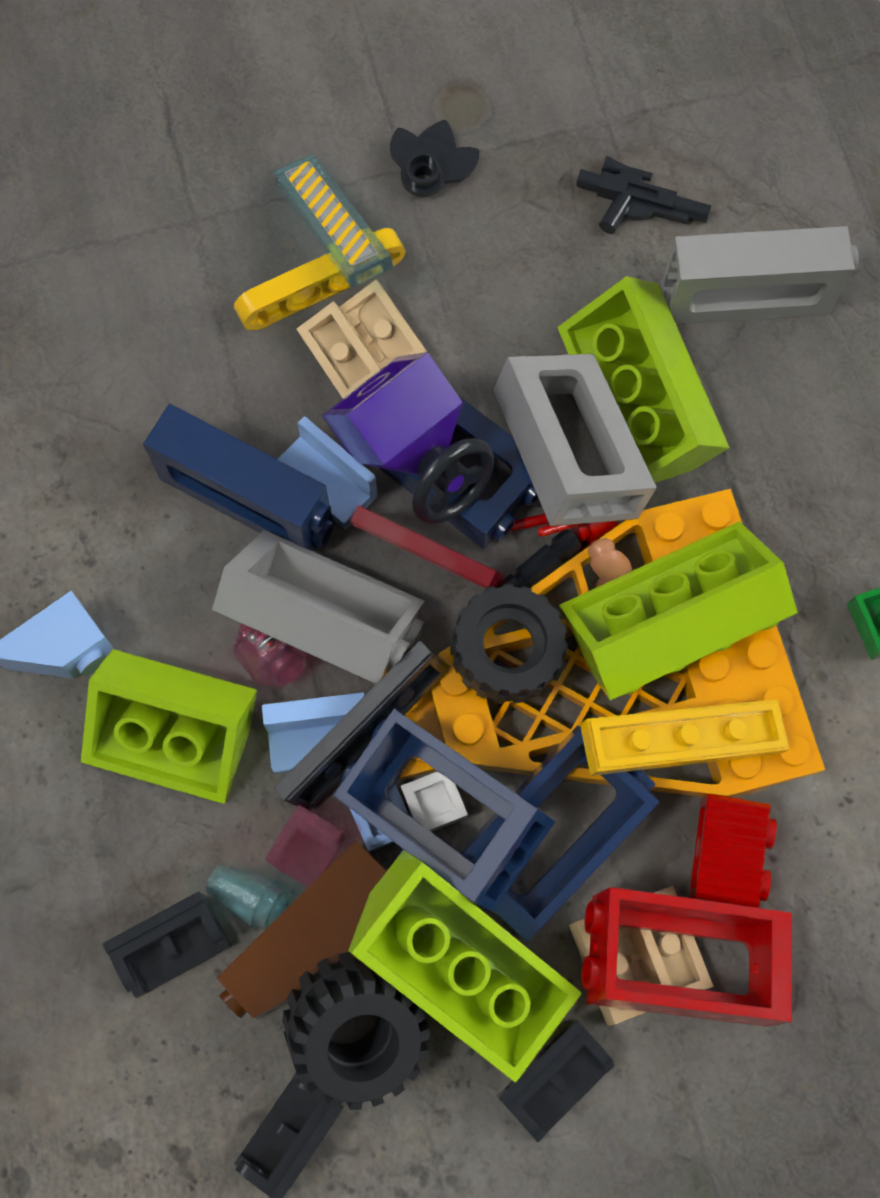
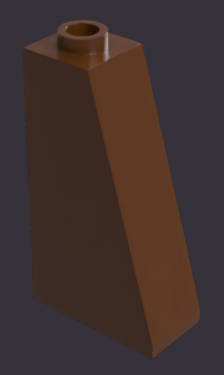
(308, 931)

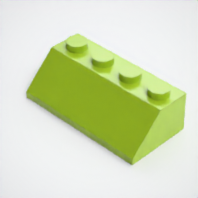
(648, 376)
(679, 609)
(460, 966)

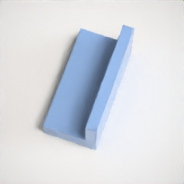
(327, 462)
(300, 725)

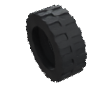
(514, 605)

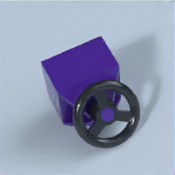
(405, 425)

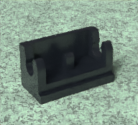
(167, 945)
(556, 1080)
(286, 1139)

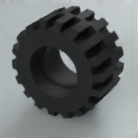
(362, 1068)

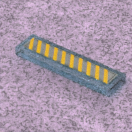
(333, 220)

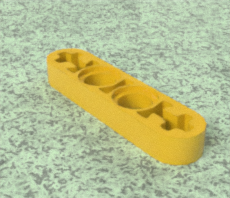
(302, 287)

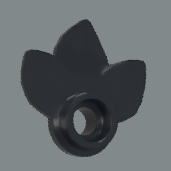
(433, 155)

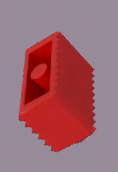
(731, 851)

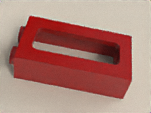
(761, 930)

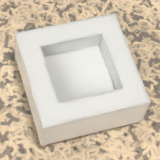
(434, 801)

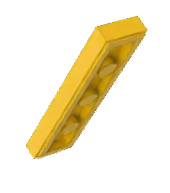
(683, 736)

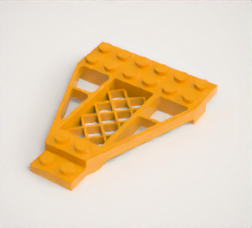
(744, 672)

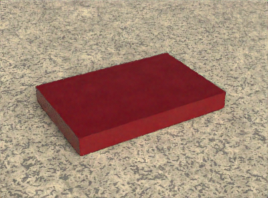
(426, 548)

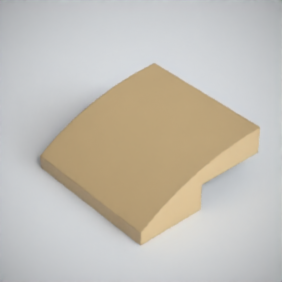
(359, 337)
(650, 959)

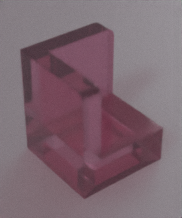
(305, 846)

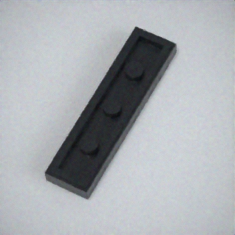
(352, 734)

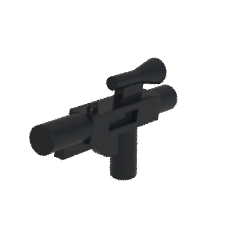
(635, 198)

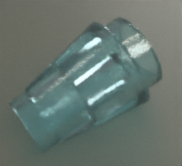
(248, 895)

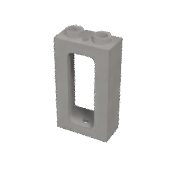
(758, 274)
(560, 485)
(320, 606)

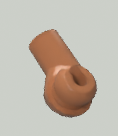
(607, 561)

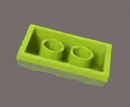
(166, 725)

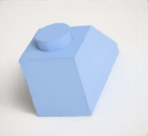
(56, 642)

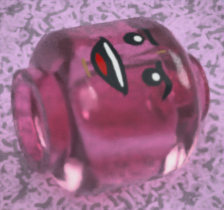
(267, 658)

